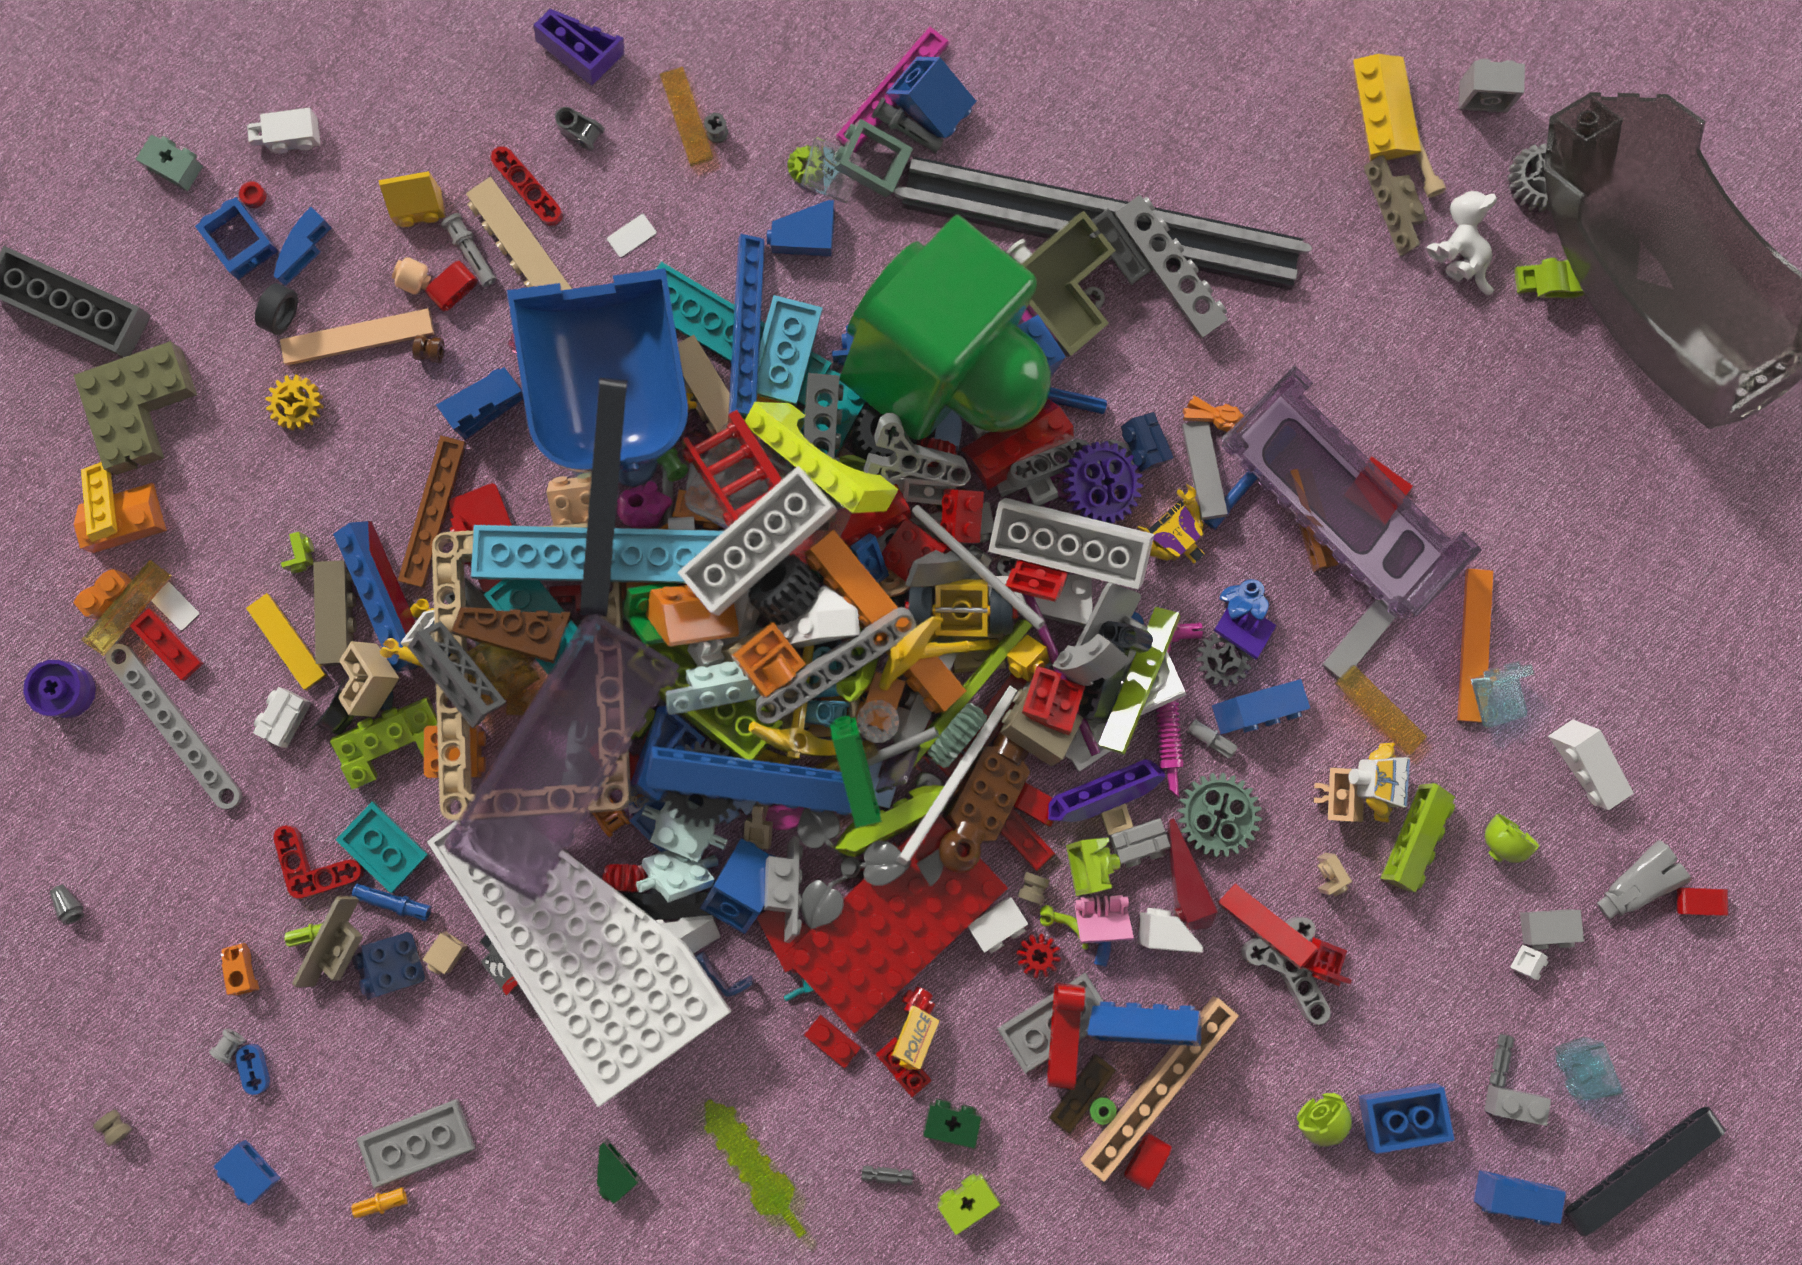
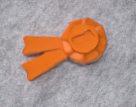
(1222, 416)

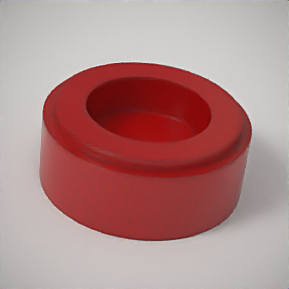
(252, 194)

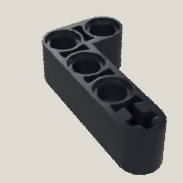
(1101, 696)

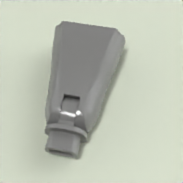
(1646, 880)

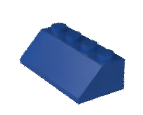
(1145, 1024)

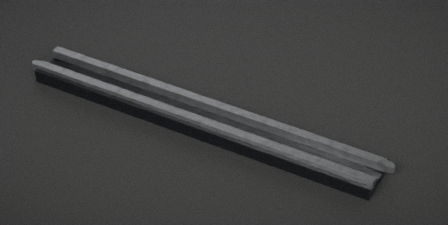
(1045, 209)

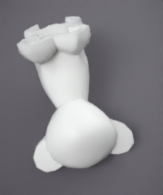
(1477, 253)

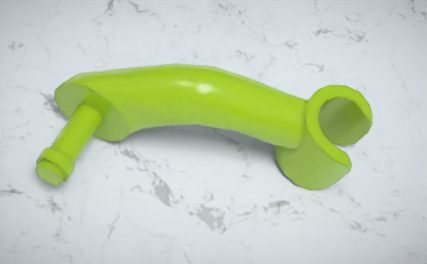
(1049, 916)

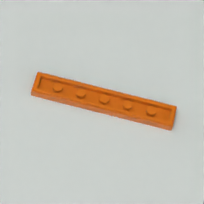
(1475, 639)

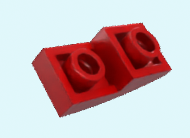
(910, 1079)

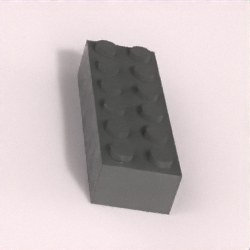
(70, 303)

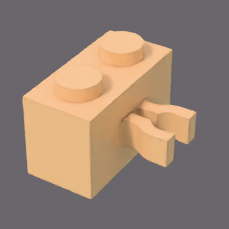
(1342, 798)

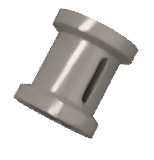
(227, 1046)

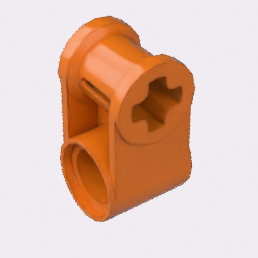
(605, 818)

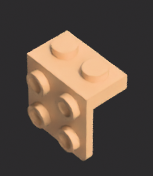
(569, 499)

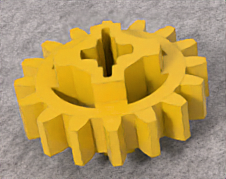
(289, 393)

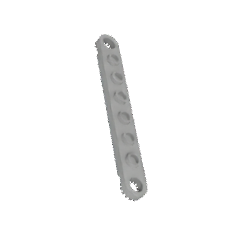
(174, 726)

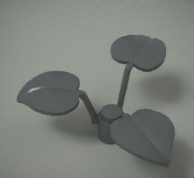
(822, 903)

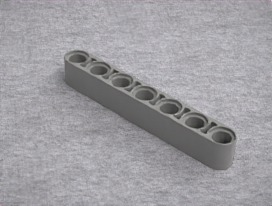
(840, 653)

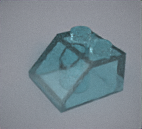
(1587, 1069)

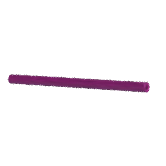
(1053, 655)

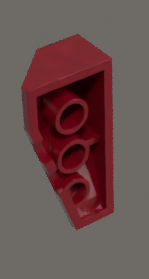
(1191, 896)

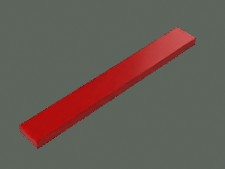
(1015, 828)

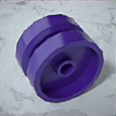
(59, 689)

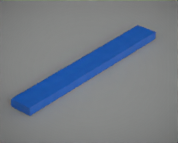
(746, 324)

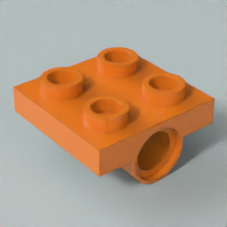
(768, 660)

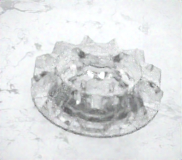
(866, 715)

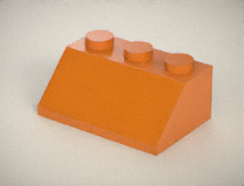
(136, 515)
(684, 618)

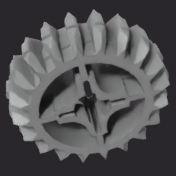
(1530, 189)

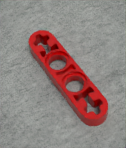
(526, 186)

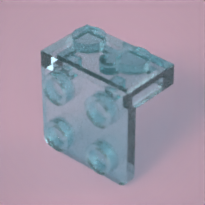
(1500, 694)

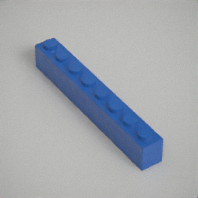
(747, 780)

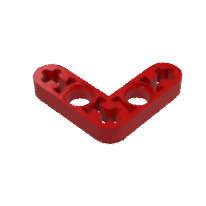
(303, 872)

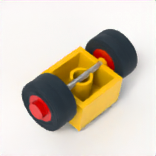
(963, 608)

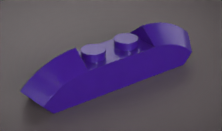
(1106, 792)

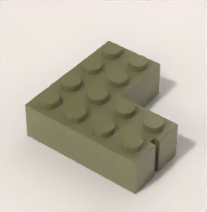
(1058, 269)
(120, 403)

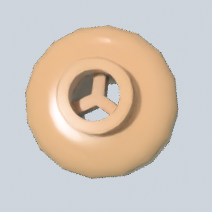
(411, 275)

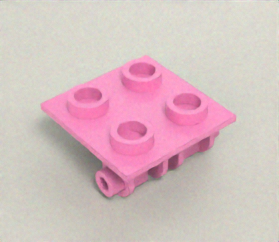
(1103, 920)

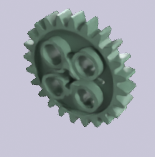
(1241, 824)

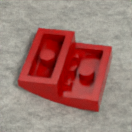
(1037, 580)
(1053, 700)

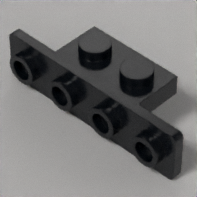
(658, 908)

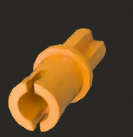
(379, 1203)

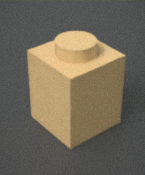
(444, 953)

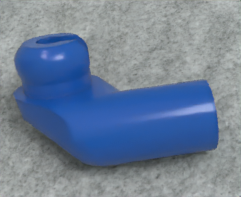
(1103, 953)

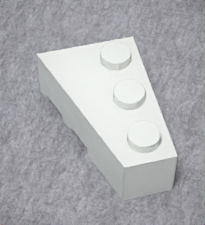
(1592, 763)

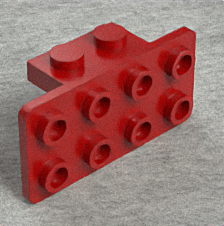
(479, 507)

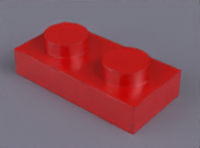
(832, 1041)

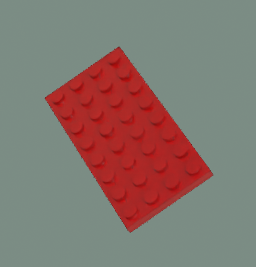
(891, 932)

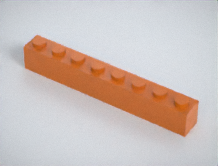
(855, 584)

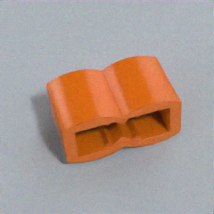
(97, 598)

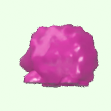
(642, 506)

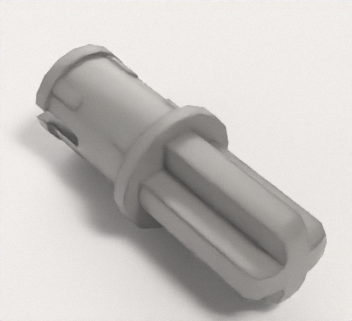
(1212, 739)

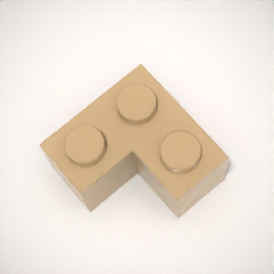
(369, 680)

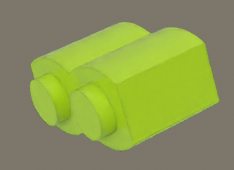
(1556, 280)

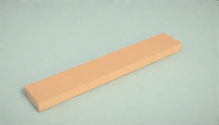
(356, 337)

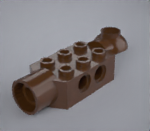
(983, 802)

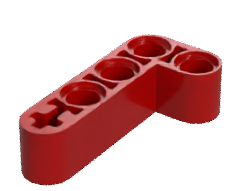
(1064, 1035)

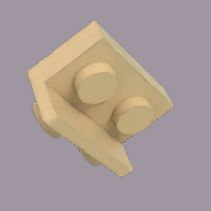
(1331, 868)

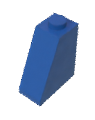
(804, 231)

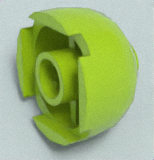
(1508, 841)
(1326, 1120)

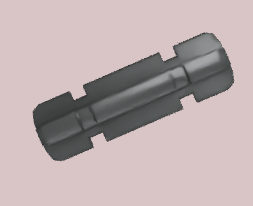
(1502, 1060)
(887, 1175)

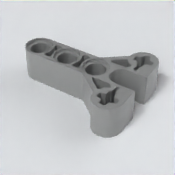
(894, 468)
(1271, 958)

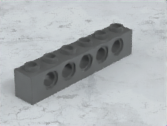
(825, 388)

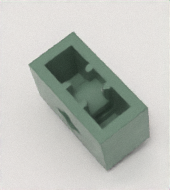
(157, 156)

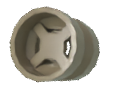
(1034, 888)
(112, 1128)

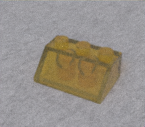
(504, 669)

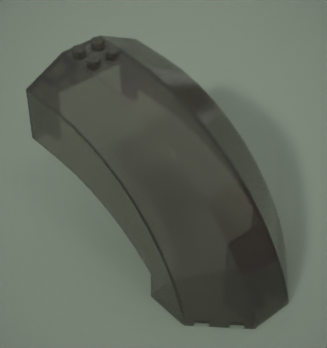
(1672, 256)

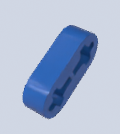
(246, 1071)

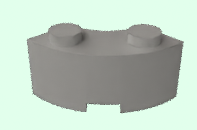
(1090, 661)

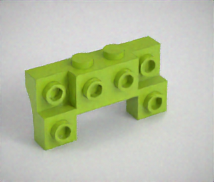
(379, 736)

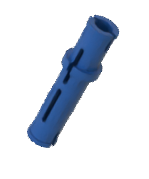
(400, 905)

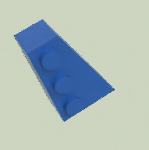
(481, 402)
(1261, 706)

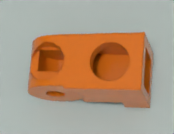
(238, 970)

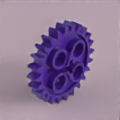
(1123, 479)

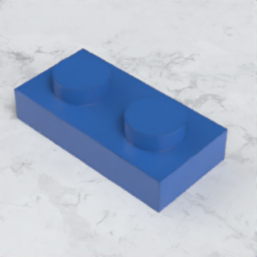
(870, 556)

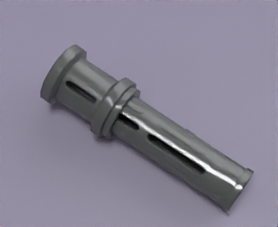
(897, 120)

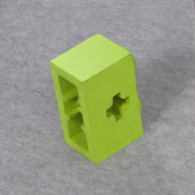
(962, 1216)

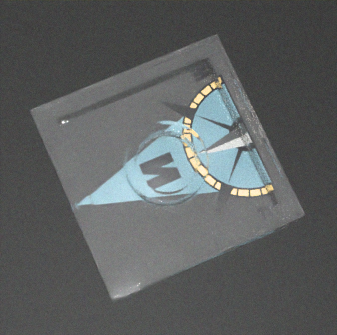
(822, 176)

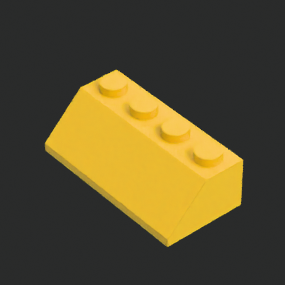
(1386, 106)

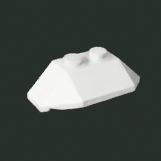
(825, 621)

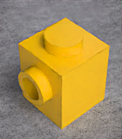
(1026, 657)

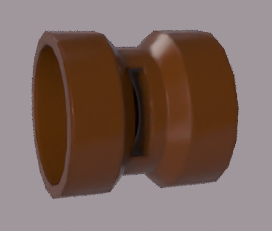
(428, 348)

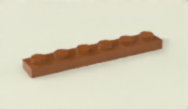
(432, 511)

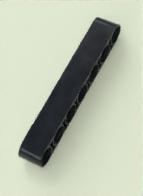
(1644, 1171)

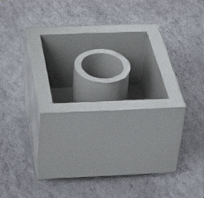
(1491, 86)

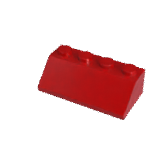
(997, 451)

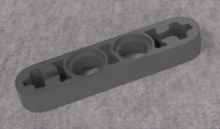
(1047, 460)

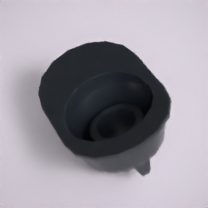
(335, 717)

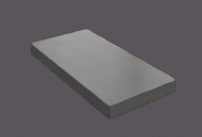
(1030, 1031)
(415, 1143)

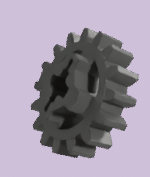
(1219, 670)

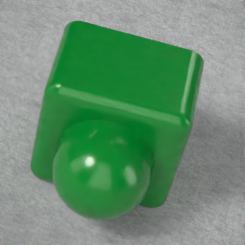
(946, 337)

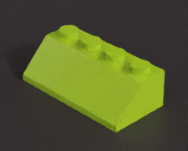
(1418, 837)

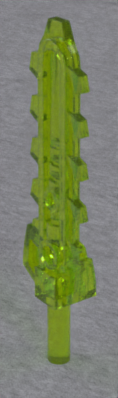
(771, 1190)

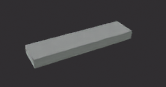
(1204, 470)
(1359, 639)

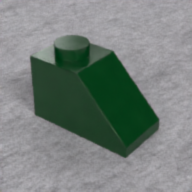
(614, 1173)

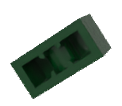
(961, 1134)

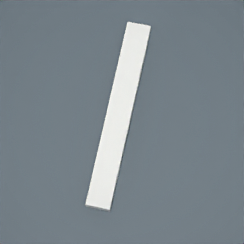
(957, 776)

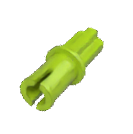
(302, 935)

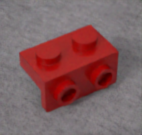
(962, 514)
(1327, 963)

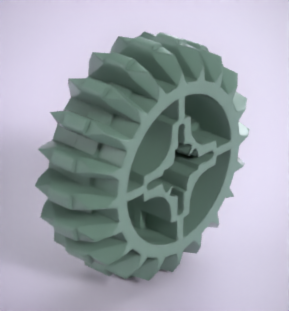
(957, 735)

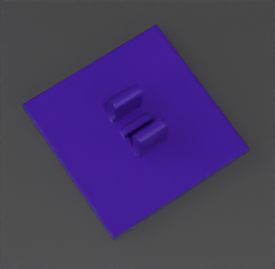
(1245, 632)

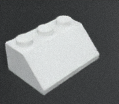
(1164, 931)

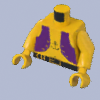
(1178, 530)

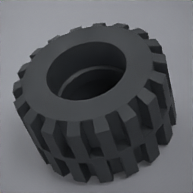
(863, 439)
(785, 591)

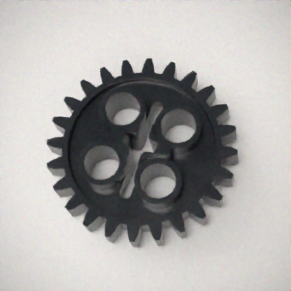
(710, 807)

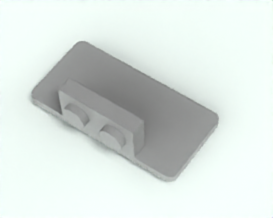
(1114, 605)

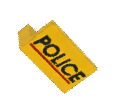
(915, 1038)

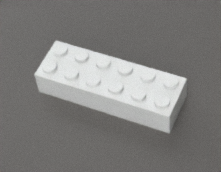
(757, 541)
(1071, 543)

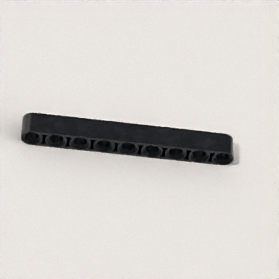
(603, 496)

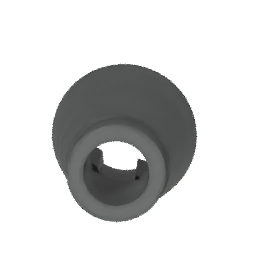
(66, 905)

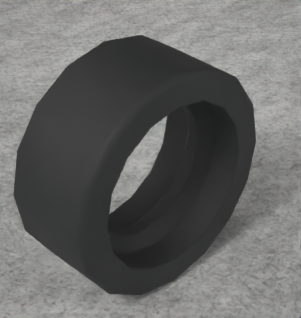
(276, 309)

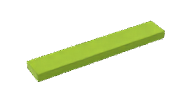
(1139, 682)

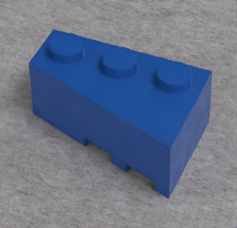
(665, 732)
(1519, 1198)

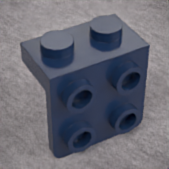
(388, 965)

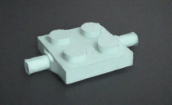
(682, 838)
(676, 875)

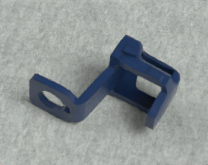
(734, 989)

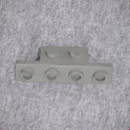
(782, 885)

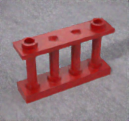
(748, 450)

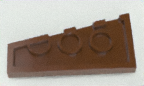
(526, 633)

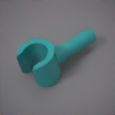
(805, 989)

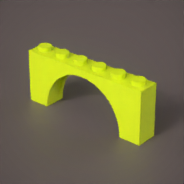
(780, 428)

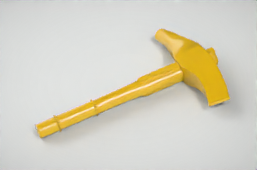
(915, 646)
(795, 739)

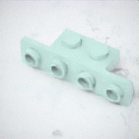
(711, 687)

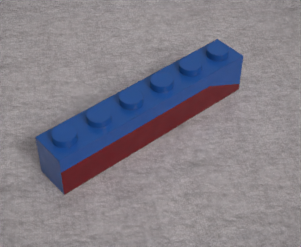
(376, 585)

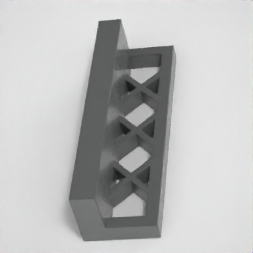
(451, 675)

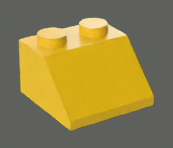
(413, 199)

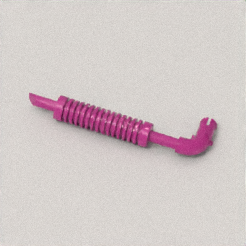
(1169, 721)

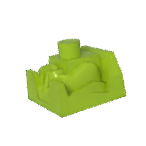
(1091, 865)

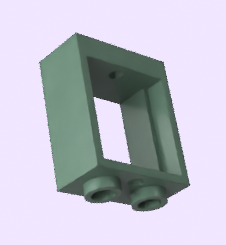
(888, 184)

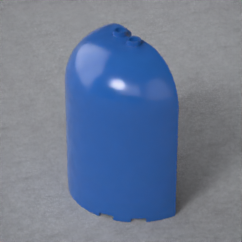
(592, 333)

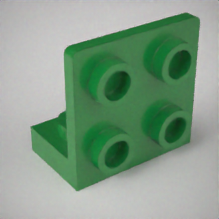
(635, 611)

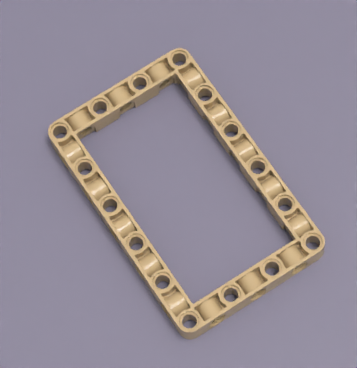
(451, 725)

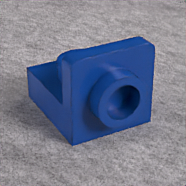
(840, 356)

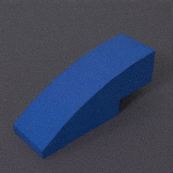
(300, 246)

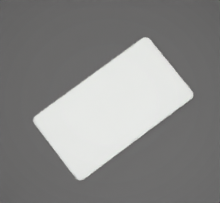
(631, 235)
(175, 606)

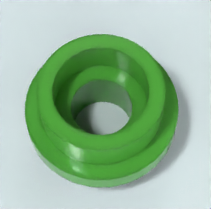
(1103, 1102)

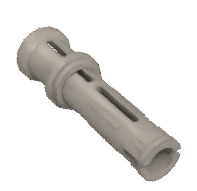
(463, 240)

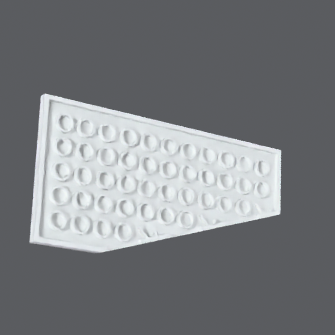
(595, 970)

